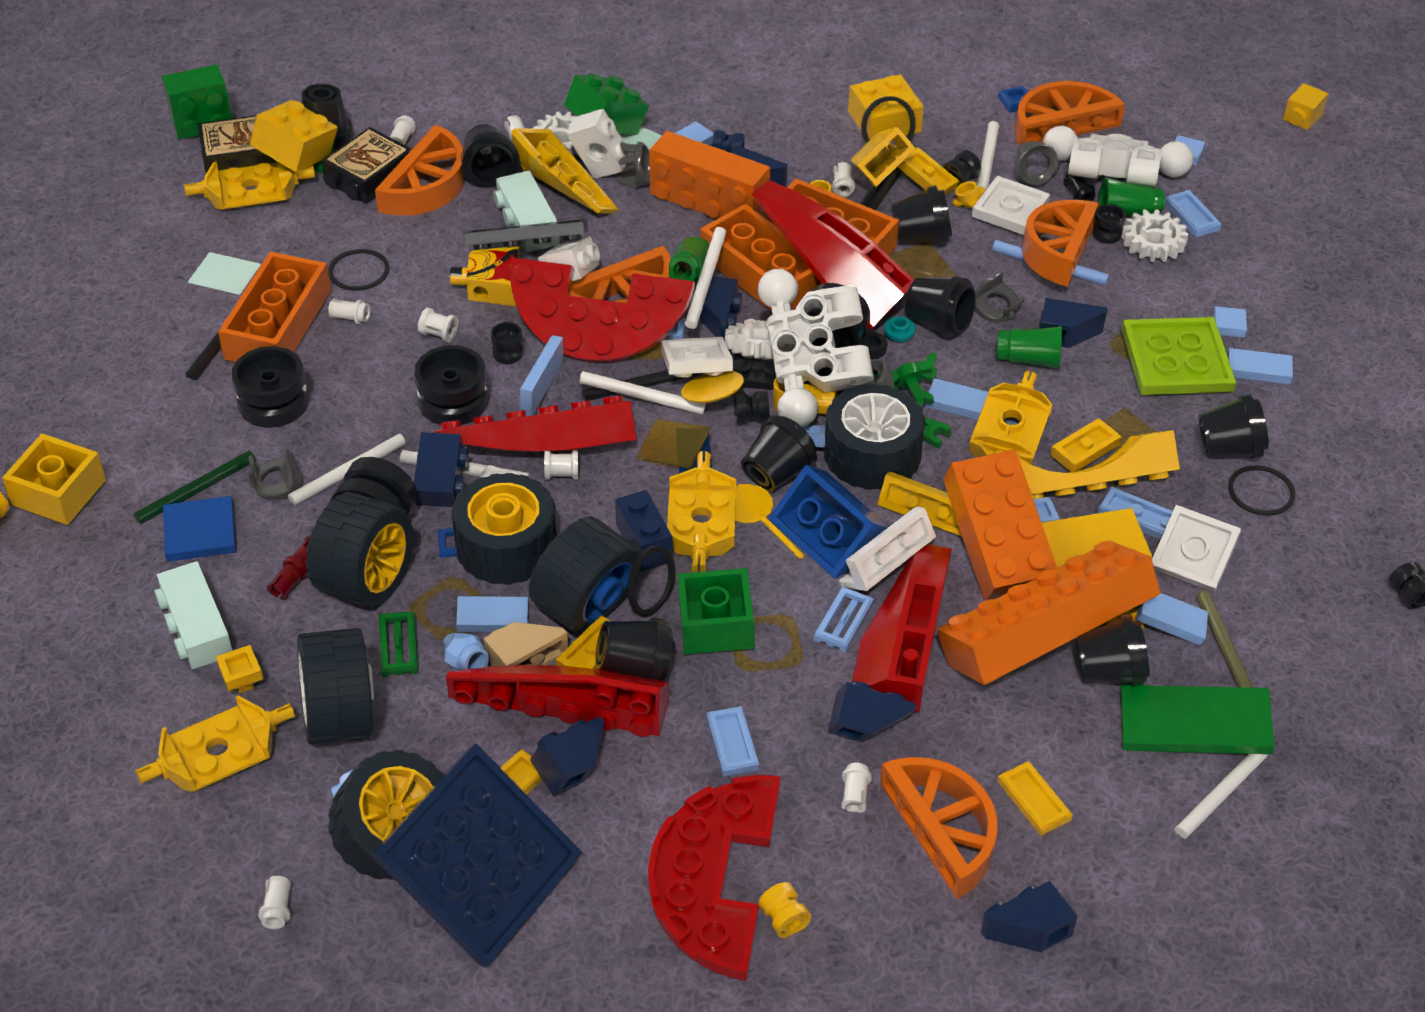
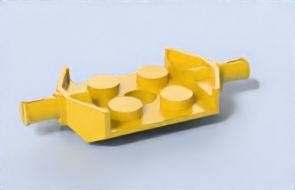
(227, 187)
(1015, 401)
(702, 493)
(243, 729)

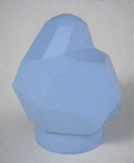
(464, 652)

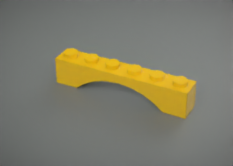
(1140, 455)

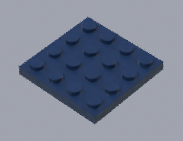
(477, 855)

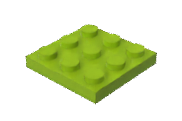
(1178, 356)

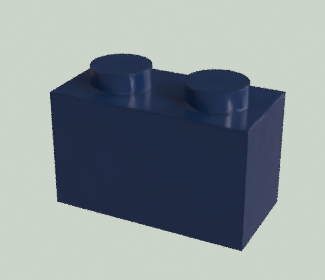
(439, 469)
(643, 526)

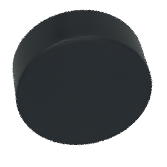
(876, 343)

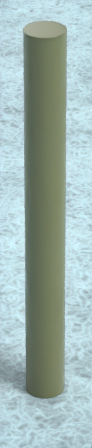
(1223, 640)

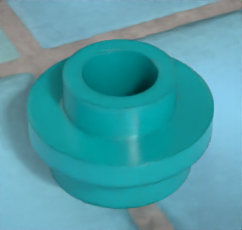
(899, 329)

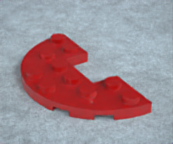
(594, 327)
(691, 866)

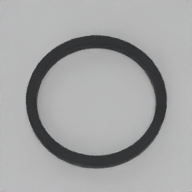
(881, 100)
(364, 287)
(1256, 511)
(632, 576)

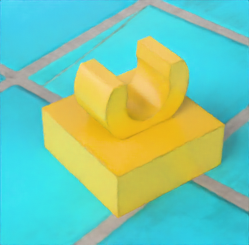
(239, 669)

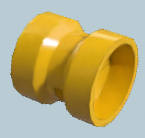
(784, 909)

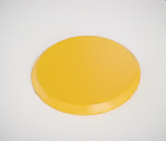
(712, 388)

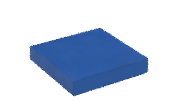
(199, 528)

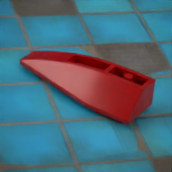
(836, 249)
(552, 428)
(901, 636)
(567, 694)

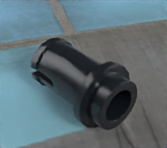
(1079, 188)

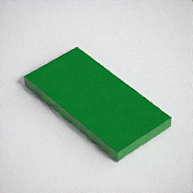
(1197, 719)

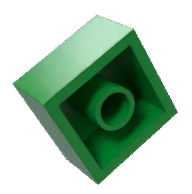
(196, 98)
(618, 101)
(716, 611)

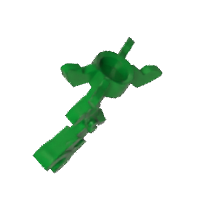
(908, 377)

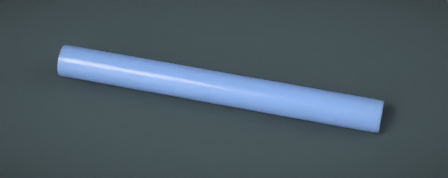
(1080, 272)

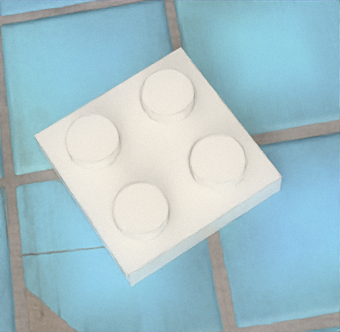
(1008, 204)
(696, 356)
(1195, 548)

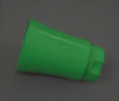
(1131, 197)
(690, 251)
(1031, 346)

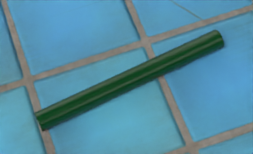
(194, 487)

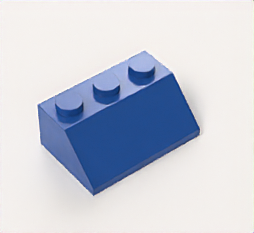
(826, 519)

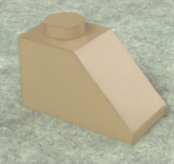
(525, 644)

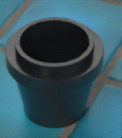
(328, 102)
(486, 165)
(923, 217)
(942, 304)
(1235, 429)
(778, 453)
(635, 648)
(1114, 653)

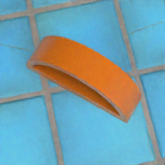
(1092, 111)
(401, 189)
(1063, 218)
(617, 277)
(936, 839)

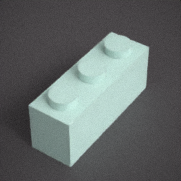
(524, 205)
(192, 615)

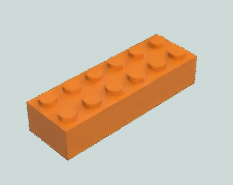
(1048, 611)

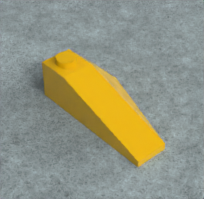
(554, 164)

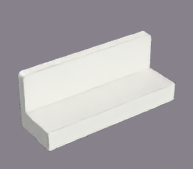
(888, 550)

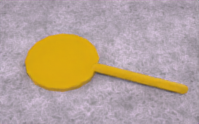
(755, 505)

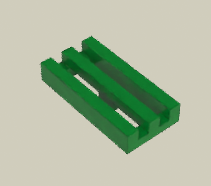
(398, 667)

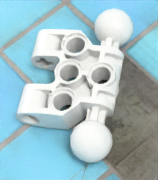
(1118, 156)
(839, 310)

